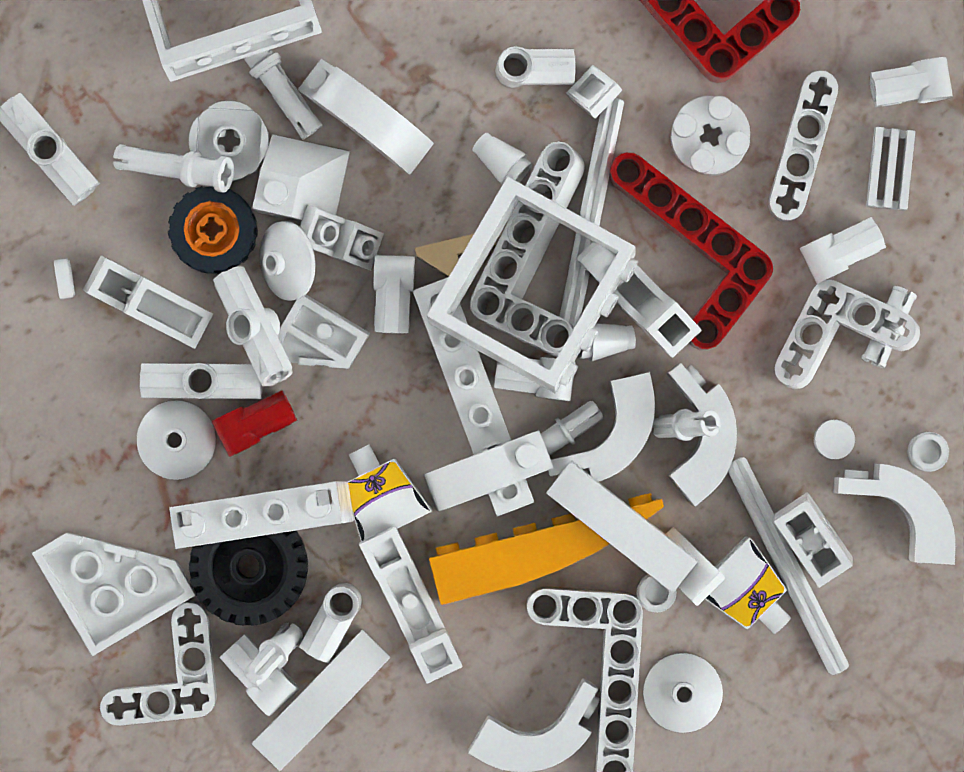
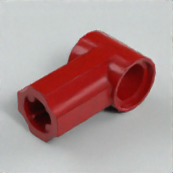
(247, 425)

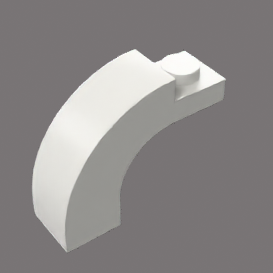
(366, 115)
(644, 302)
(632, 424)
(714, 454)
(488, 471)
(927, 516)
(537, 750)

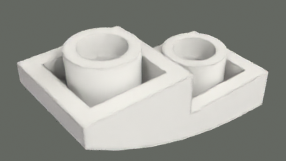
(341, 237)

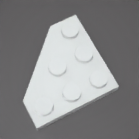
(110, 586)

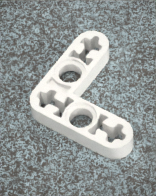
(840, 314)
(186, 678)

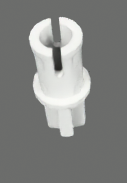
(686, 424)
(571, 427)
(274, 653)

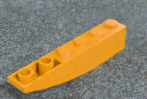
(519, 558)

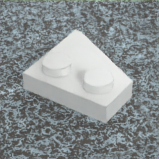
(320, 336)

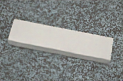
(622, 526)

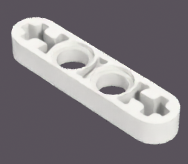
(803, 146)

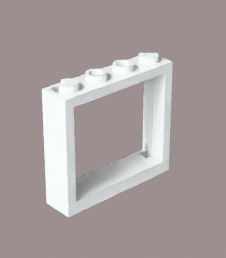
(231, 43)
(475, 254)
(261, 514)

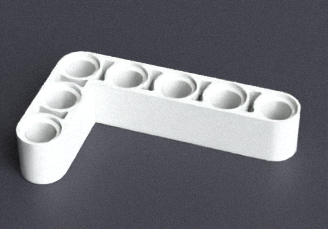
(528, 255)
(611, 669)

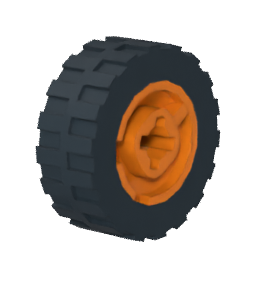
(212, 230)

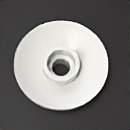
(287, 260)
(197, 440)
(677, 672)

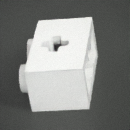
(813, 539)

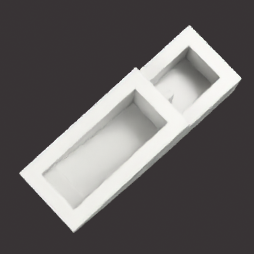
(147, 302)

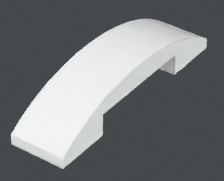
(411, 604)
(321, 700)

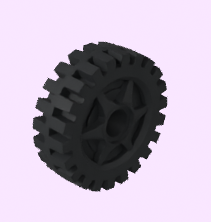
(256, 598)

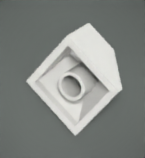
(299, 176)

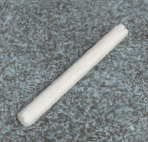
(591, 207)
(788, 567)

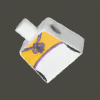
(382, 495)
(749, 588)

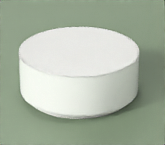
(64, 278)
(834, 439)
(928, 451)
(654, 595)

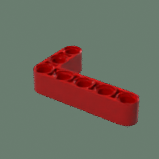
(715, 40)
(701, 241)

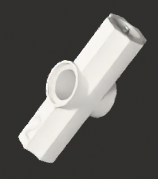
(30, 131)
(253, 326)
(174, 381)

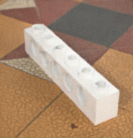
(472, 396)

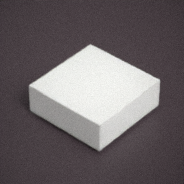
(594, 91)

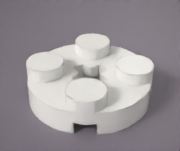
(720, 114)
(246, 126)

